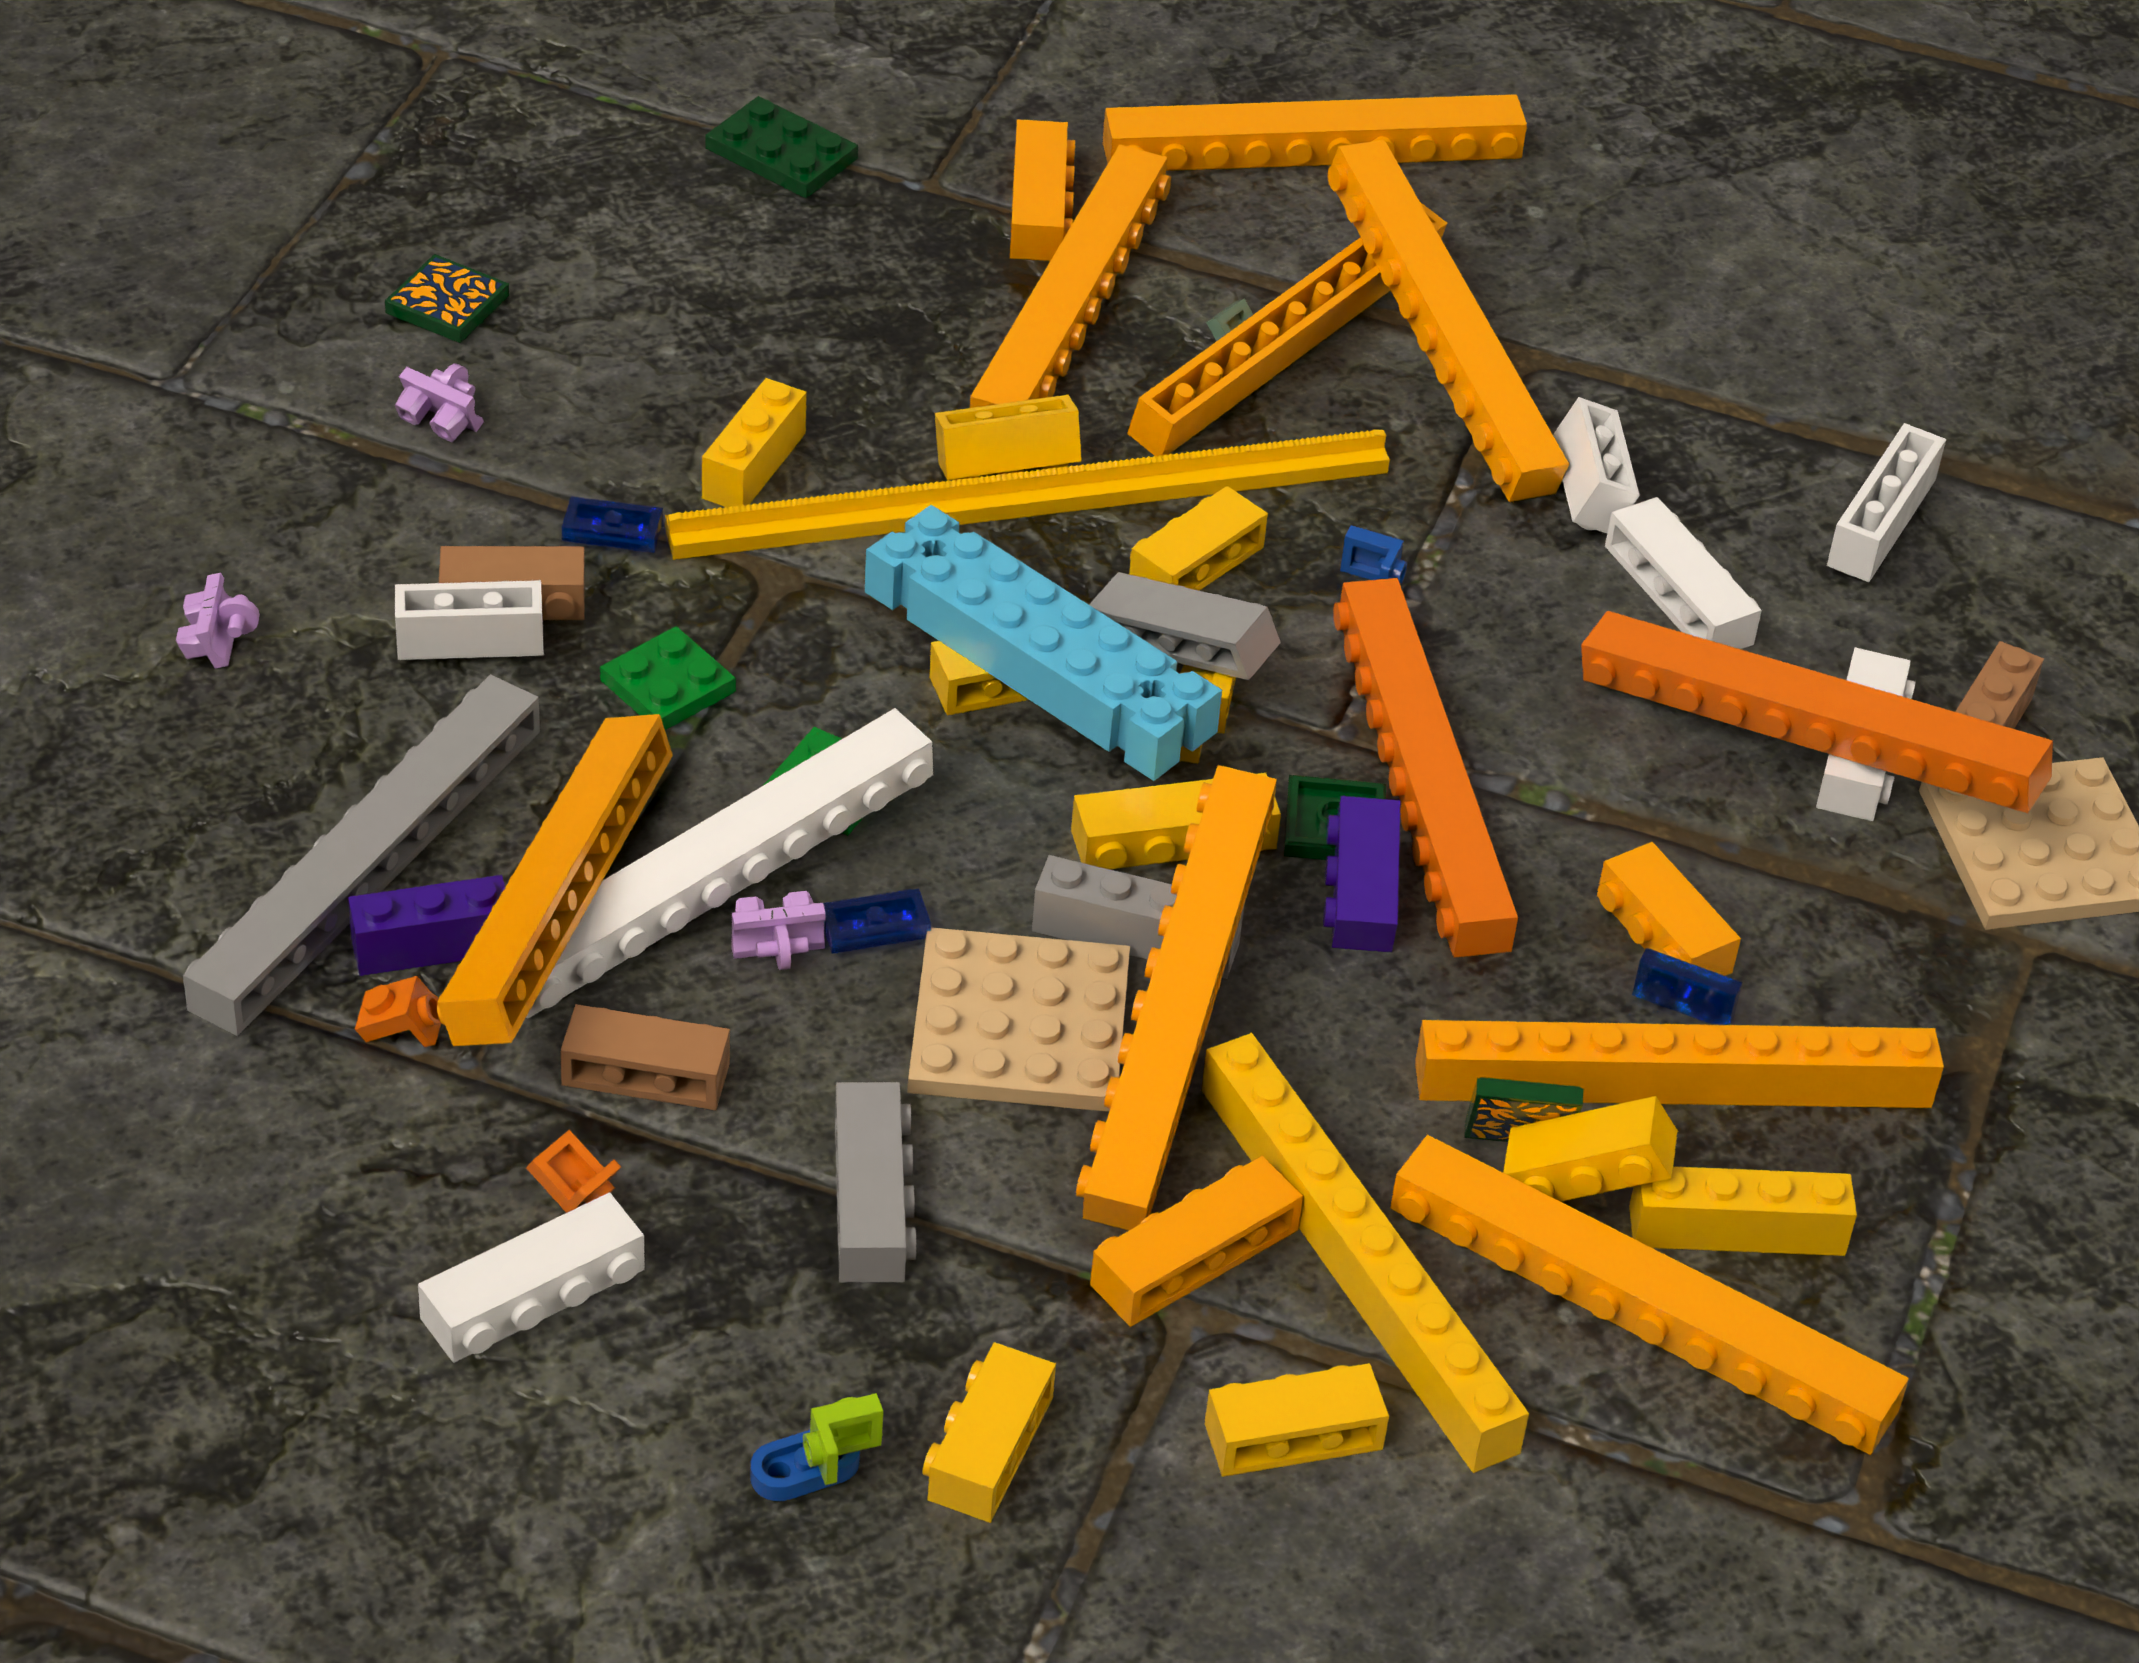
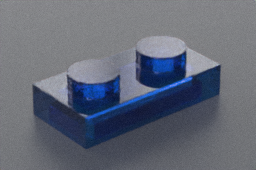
(612, 524)
(876, 920)
(1686, 988)

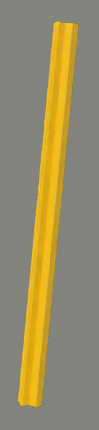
(1027, 493)

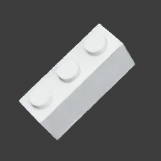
(1599, 464)
(469, 620)

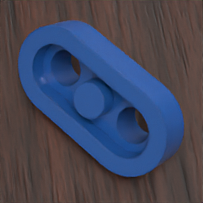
(788, 1459)

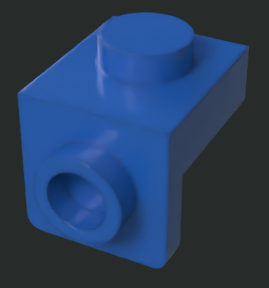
(1372, 555)

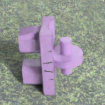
(442, 393)
(215, 622)
(779, 930)

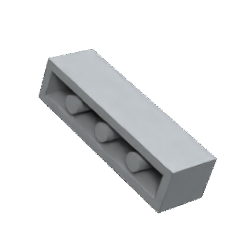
(1192, 624)
(1104, 907)
(871, 1182)

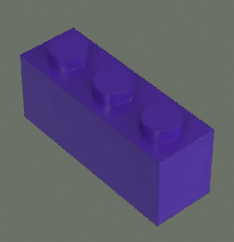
(1363, 874)
(420, 923)

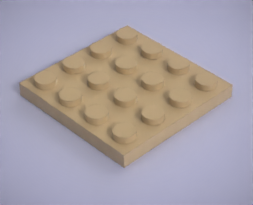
(2057, 862)
(1018, 1019)

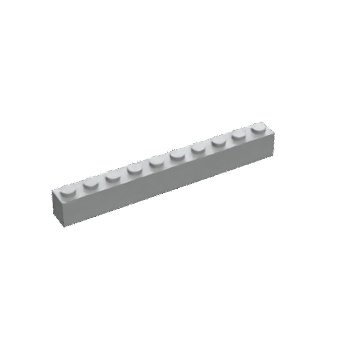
(360, 855)

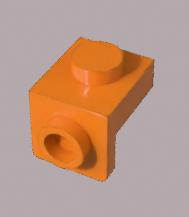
(399, 1008)
(572, 1173)

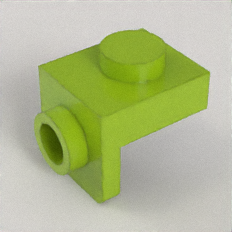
(842, 1429)

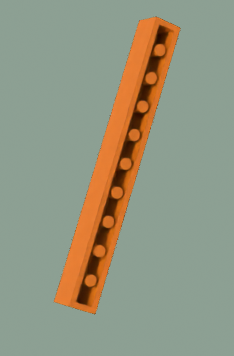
(1819, 711)
(1425, 769)

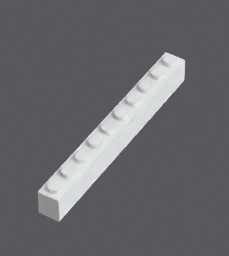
(740, 848)

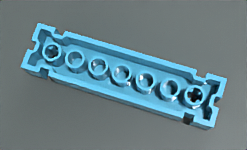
(1043, 642)

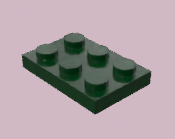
(781, 146)

